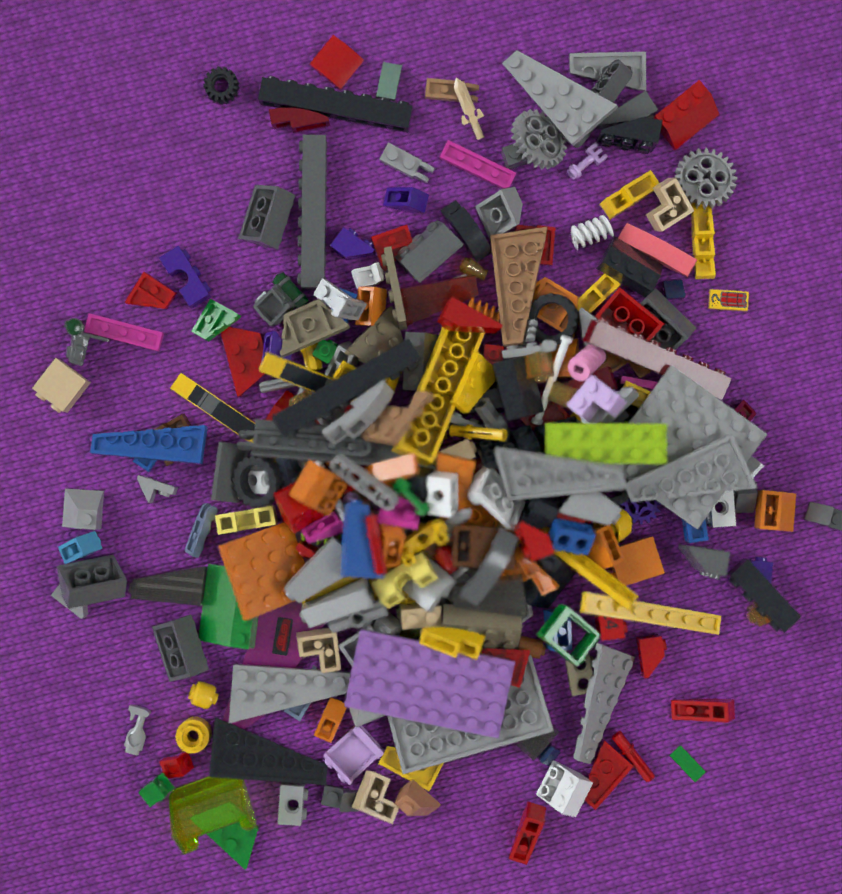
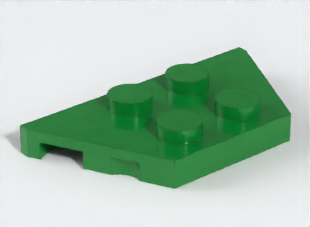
(236, 842)

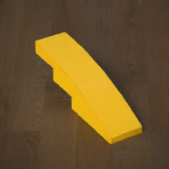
(703, 242)
(597, 293)

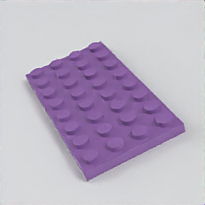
(427, 686)

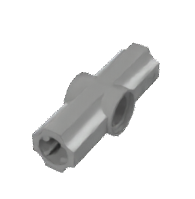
(376, 611)

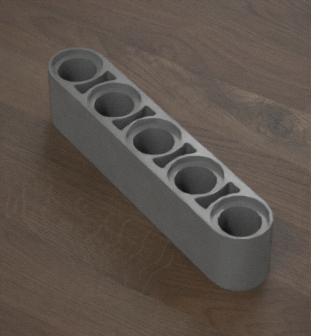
(609, 86)

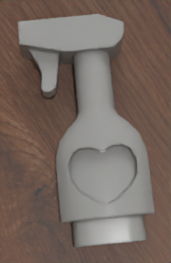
(136, 736)

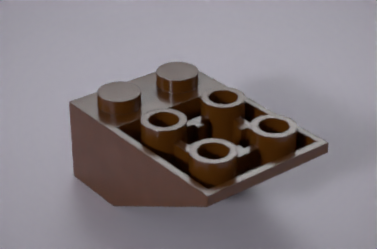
(474, 544)

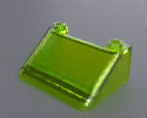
(208, 807)

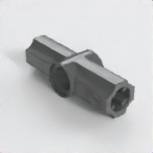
(489, 415)

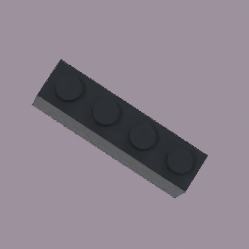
(763, 595)

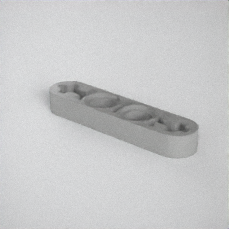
(365, 480)

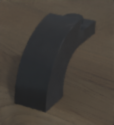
(467, 230)

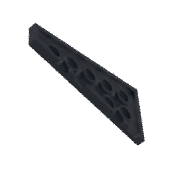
(252, 757)

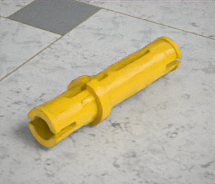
(495, 434)

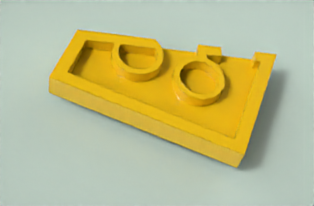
(474, 383)
(424, 777)

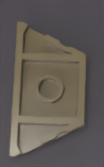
(309, 326)
(376, 338)

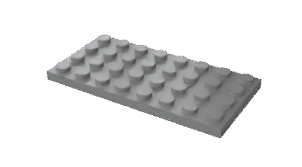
(426, 745)

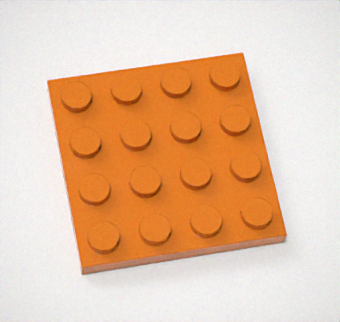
(261, 567)

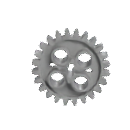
(538, 139)
(717, 168)

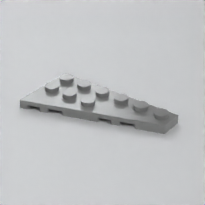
(565, 102)
(703, 471)
(541, 475)
(270, 689)
(601, 697)

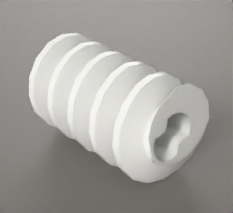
(591, 230)

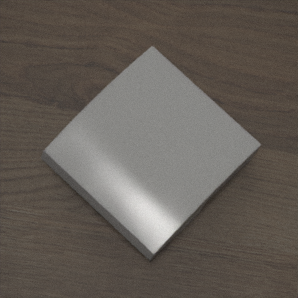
(431, 594)

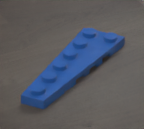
(166, 444)

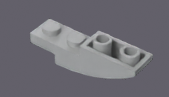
(363, 414)

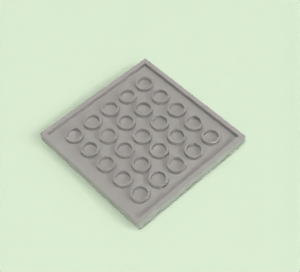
(692, 422)

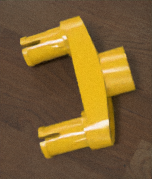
(413, 543)

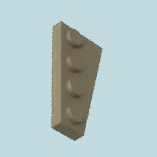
(395, 295)

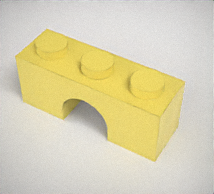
(246, 519)
(390, 587)

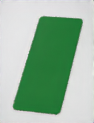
(687, 763)

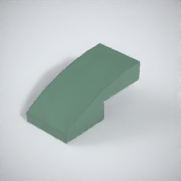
(389, 81)

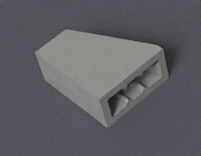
(592, 507)

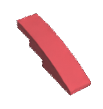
(658, 250)

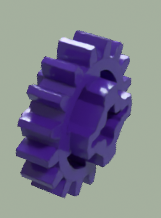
(635, 514)

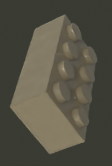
(498, 629)

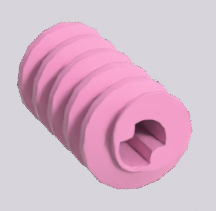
(586, 362)

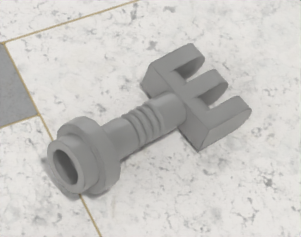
(529, 334)

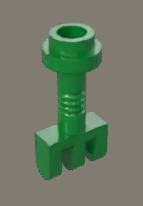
(401, 488)

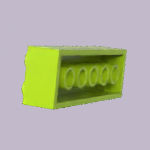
(608, 442)

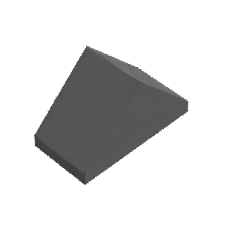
(745, 500)

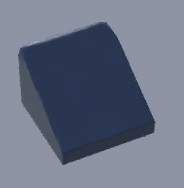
(674, 290)
(549, 754)

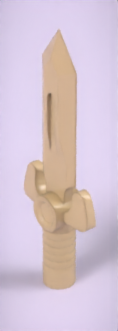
(468, 108)

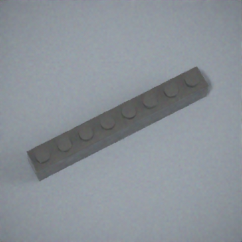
(313, 211)

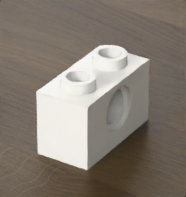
(448, 485)
(726, 516)

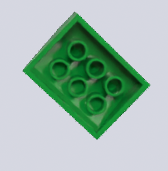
(221, 615)

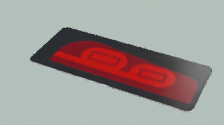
(282, 636)

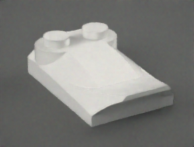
(489, 491)

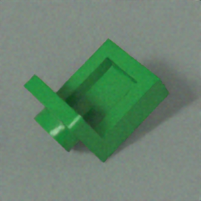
(325, 350)

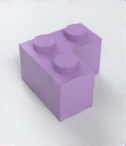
(594, 396)

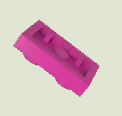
(401, 515)

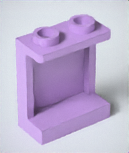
(353, 753)

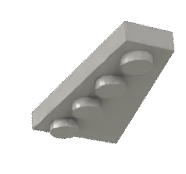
(594, 65)

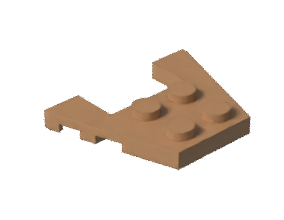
(395, 421)

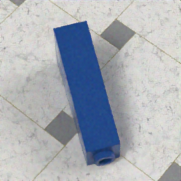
(356, 548)

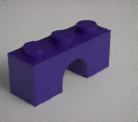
(177, 262)

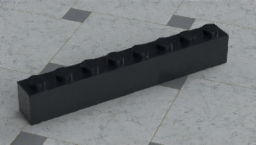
(336, 104)
(344, 389)

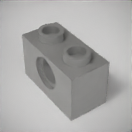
(292, 815)

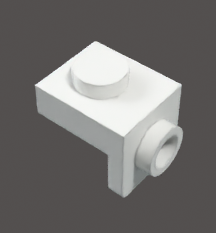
(368, 275)

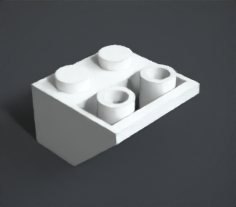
(564, 789)

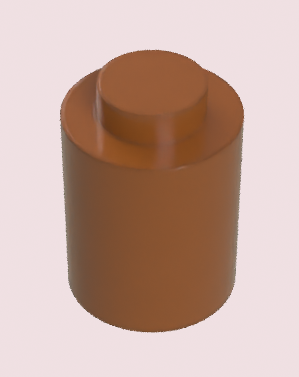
(535, 645)

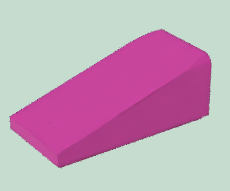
(323, 528)

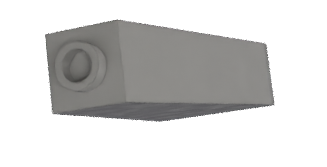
(317, 573)
(338, 603)

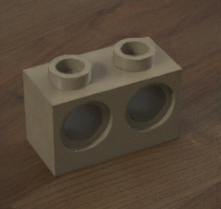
(575, 674)

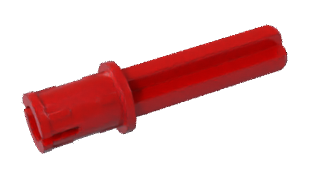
(376, 544)
(632, 755)

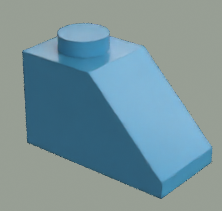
(80, 547)

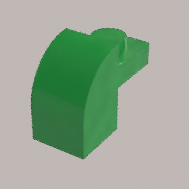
(156, 789)

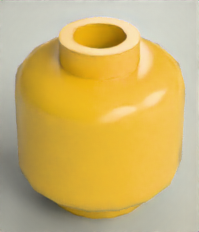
(203, 695)

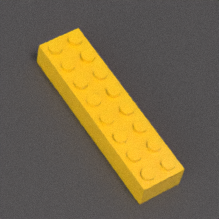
(440, 379)

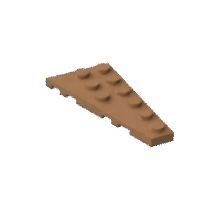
(516, 271)

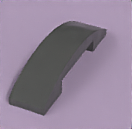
(491, 567)

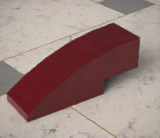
(298, 119)

